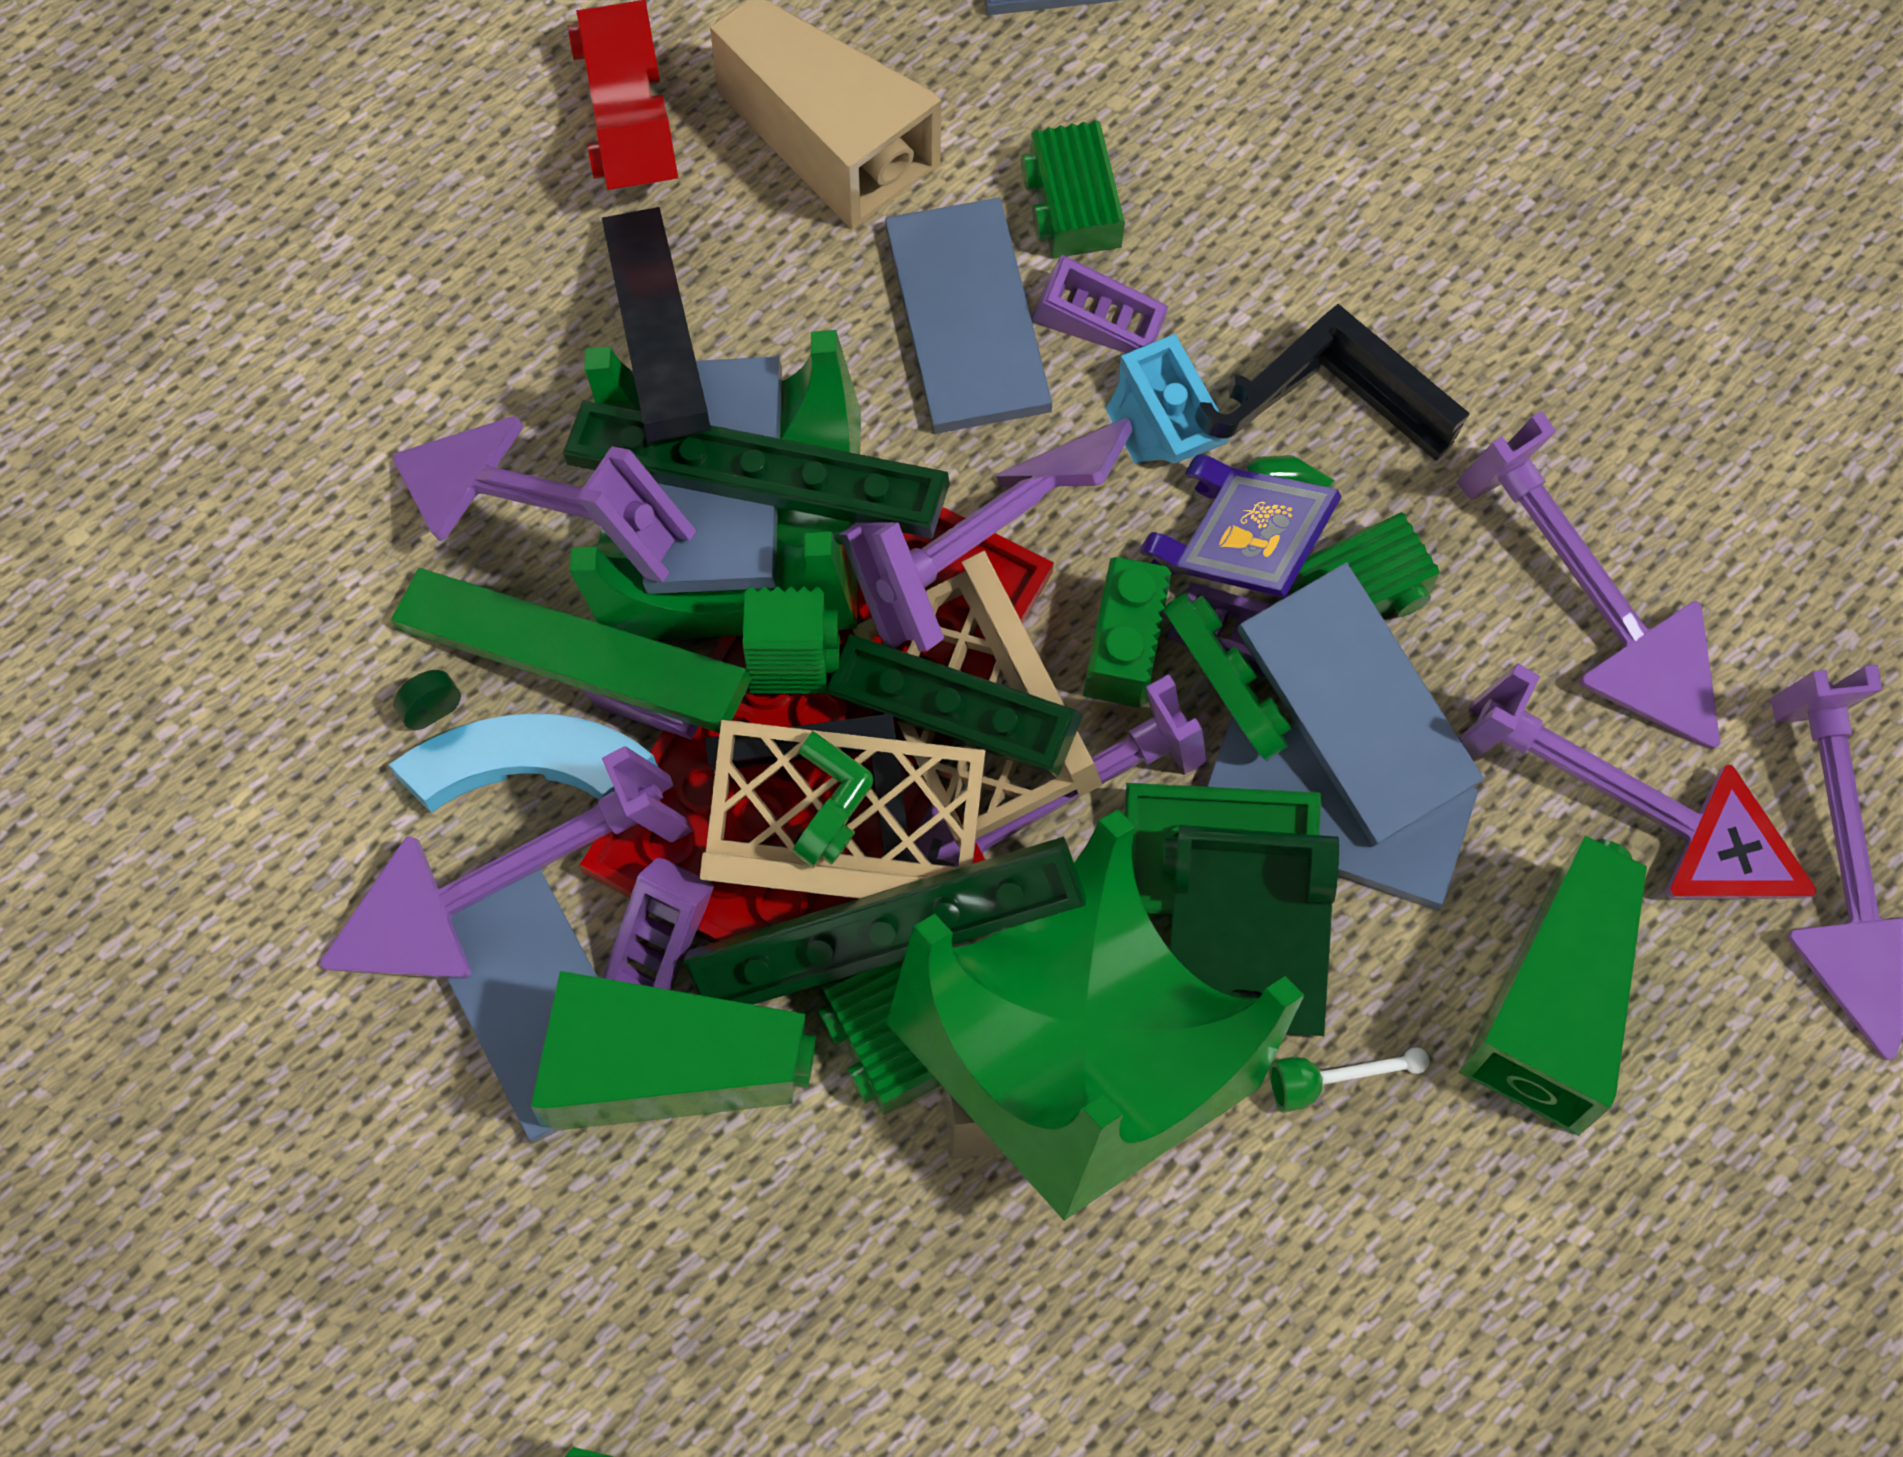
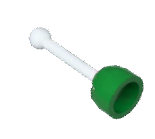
(1299, 1081)

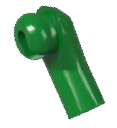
(1289, 468)

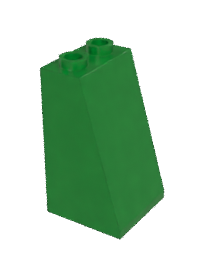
(1565, 999)
(662, 1054)

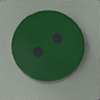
(426, 699)

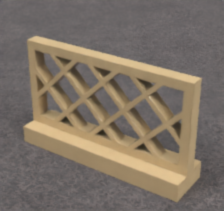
(1023, 671)
(850, 874)

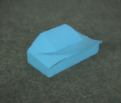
(1160, 398)

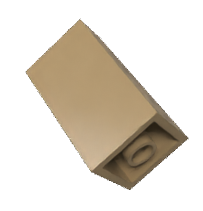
(826, 108)

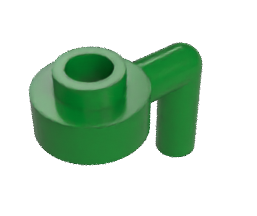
(827, 831)

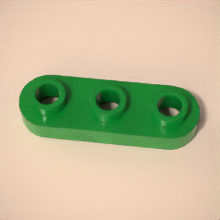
(1229, 674)

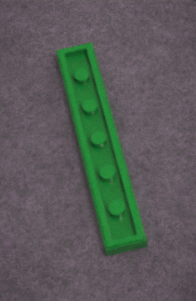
(572, 650)

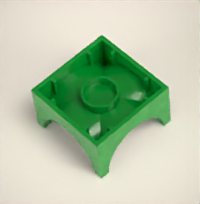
(815, 410)
(1083, 1032)

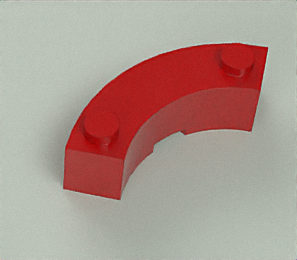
(630, 123)

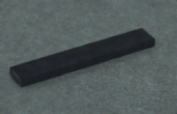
(655, 326)

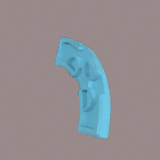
(493, 748)

